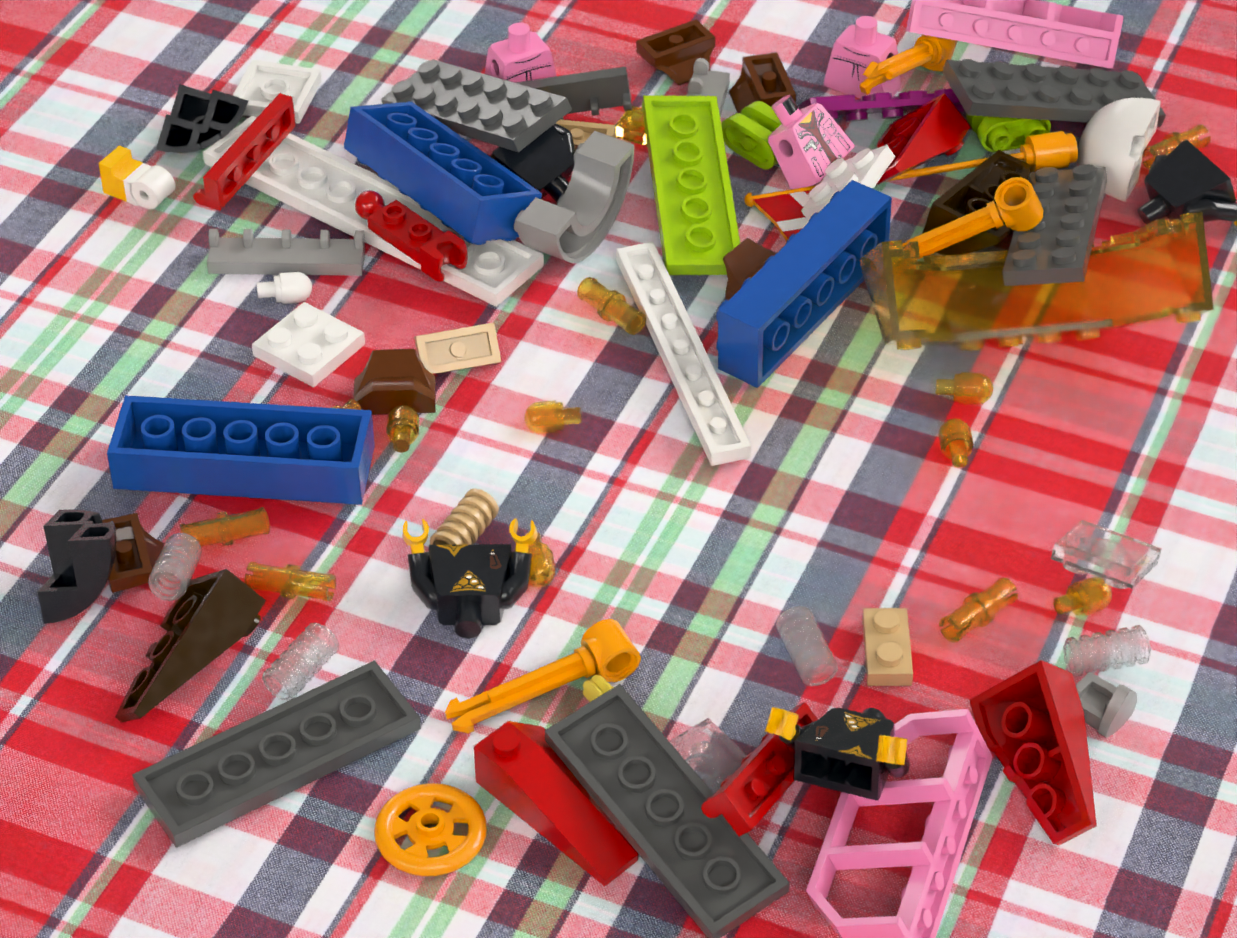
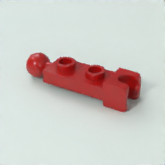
(412, 234)

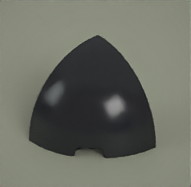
(199, 120)
(81, 560)

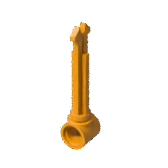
(927, 52)
(1015, 206)
(603, 652)

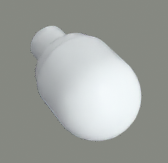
(286, 288)

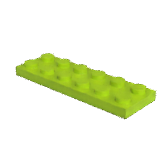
(690, 183)

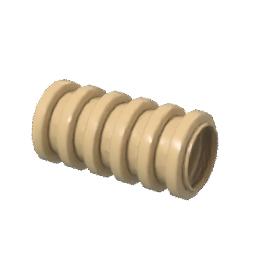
(467, 519)

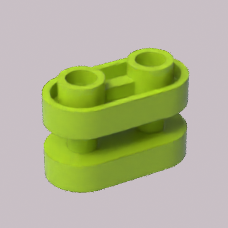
(749, 132)
(1005, 132)

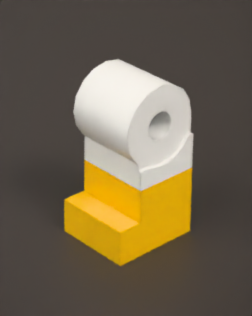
(134, 180)

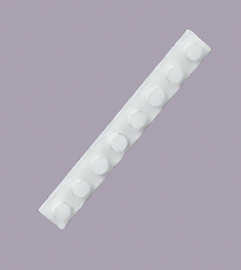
(683, 354)

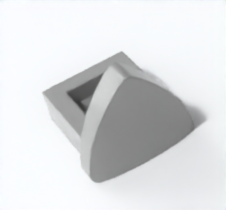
(1104, 704)

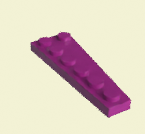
(878, 103)

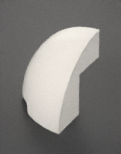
(1117, 141)

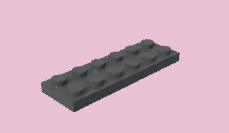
(1040, 91)
(481, 104)
(1064, 238)
(275, 753)
(658, 809)

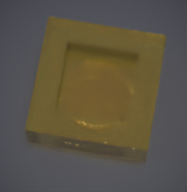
(631, 126)

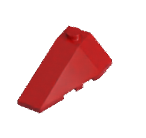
(923, 136)
(1041, 741)
(541, 790)

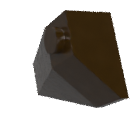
(973, 194)
(199, 629)

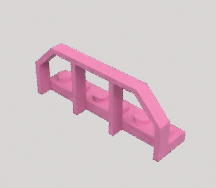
(1022, 27)
(933, 858)

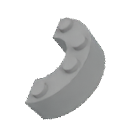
(587, 207)

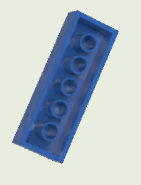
(439, 170)
(800, 284)
(242, 449)

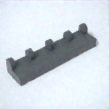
(589, 89)

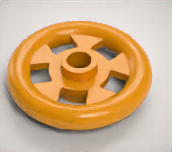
(421, 798)

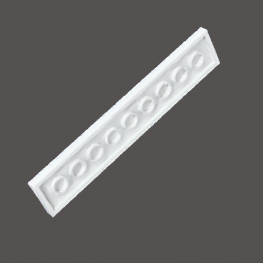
(328, 188)

